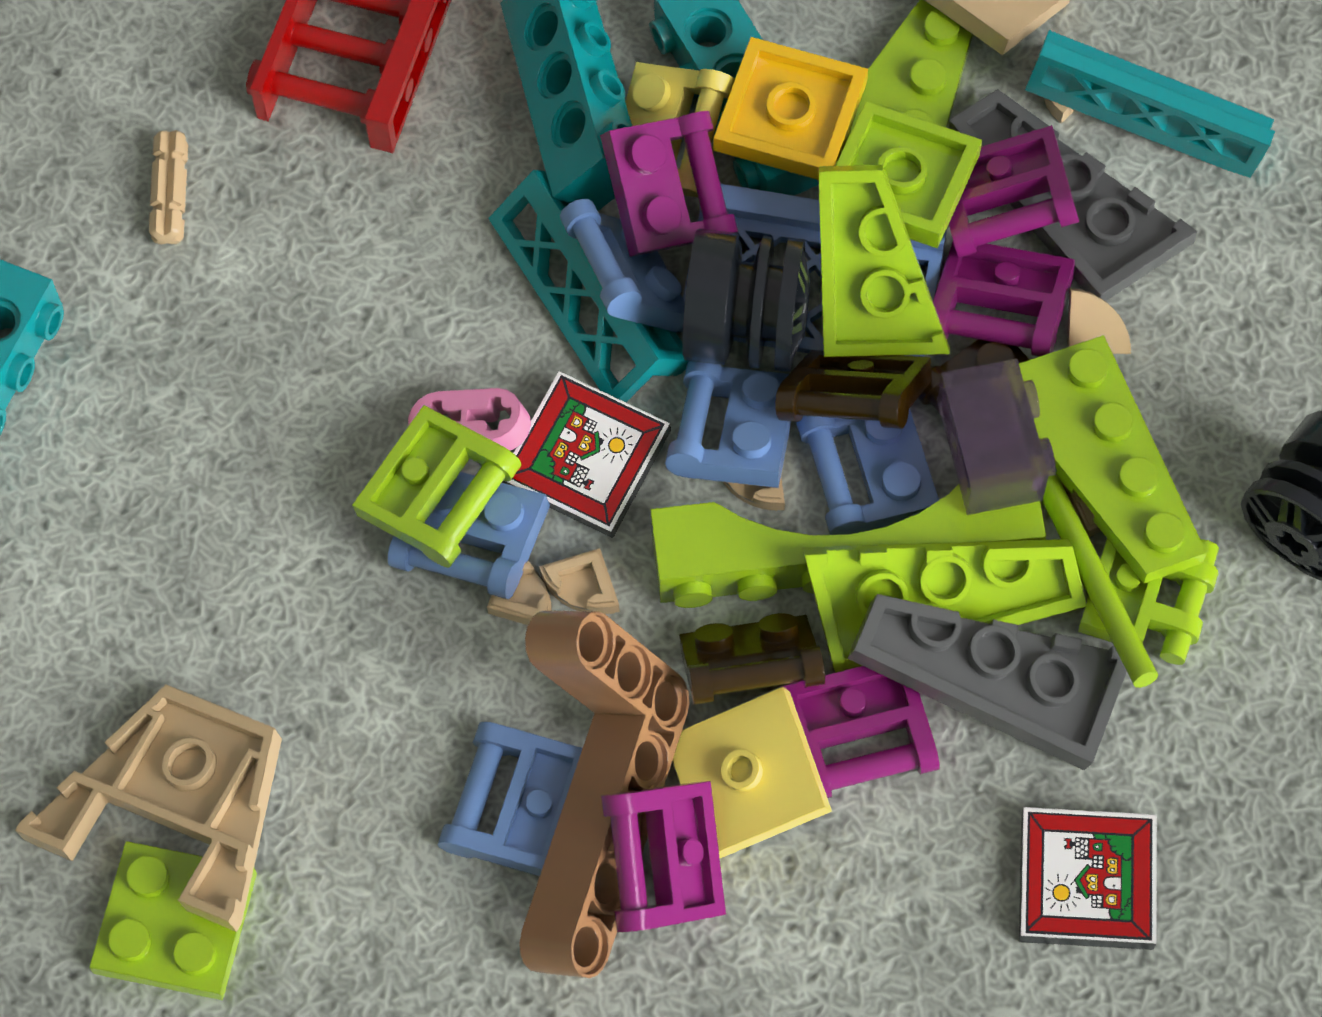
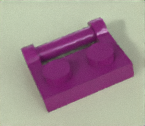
(1007, 174)
(650, 185)
(1007, 282)
(856, 707)
(681, 855)

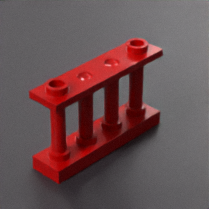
(399, 62)

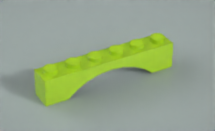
(716, 553)

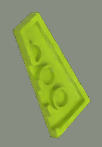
(1112, 459)
(977, 579)

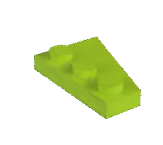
(919, 67)
(869, 271)

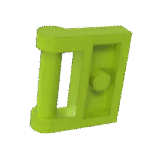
(420, 474)

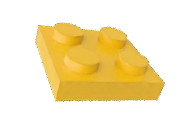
(790, 108)

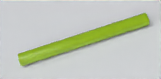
(1099, 586)

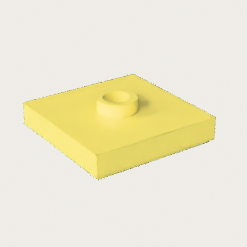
(756, 769)

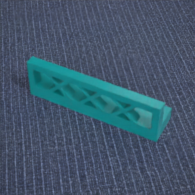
(1150, 105)
(651, 348)

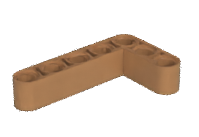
(628, 748)

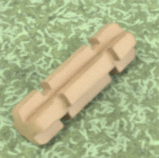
(168, 187)

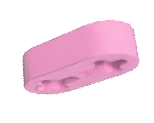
(478, 406)

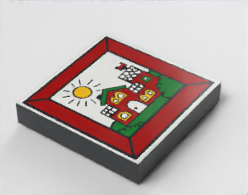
(588, 453)
(1088, 878)

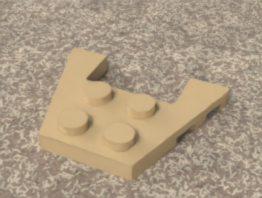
(189, 771)

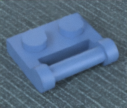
(633, 286)
(751, 437)
(889, 464)
(505, 525)
(530, 803)

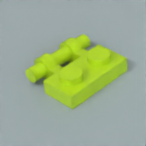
(1177, 624)

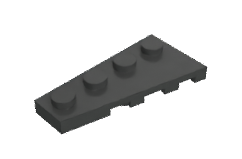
(1118, 228)
(1014, 680)

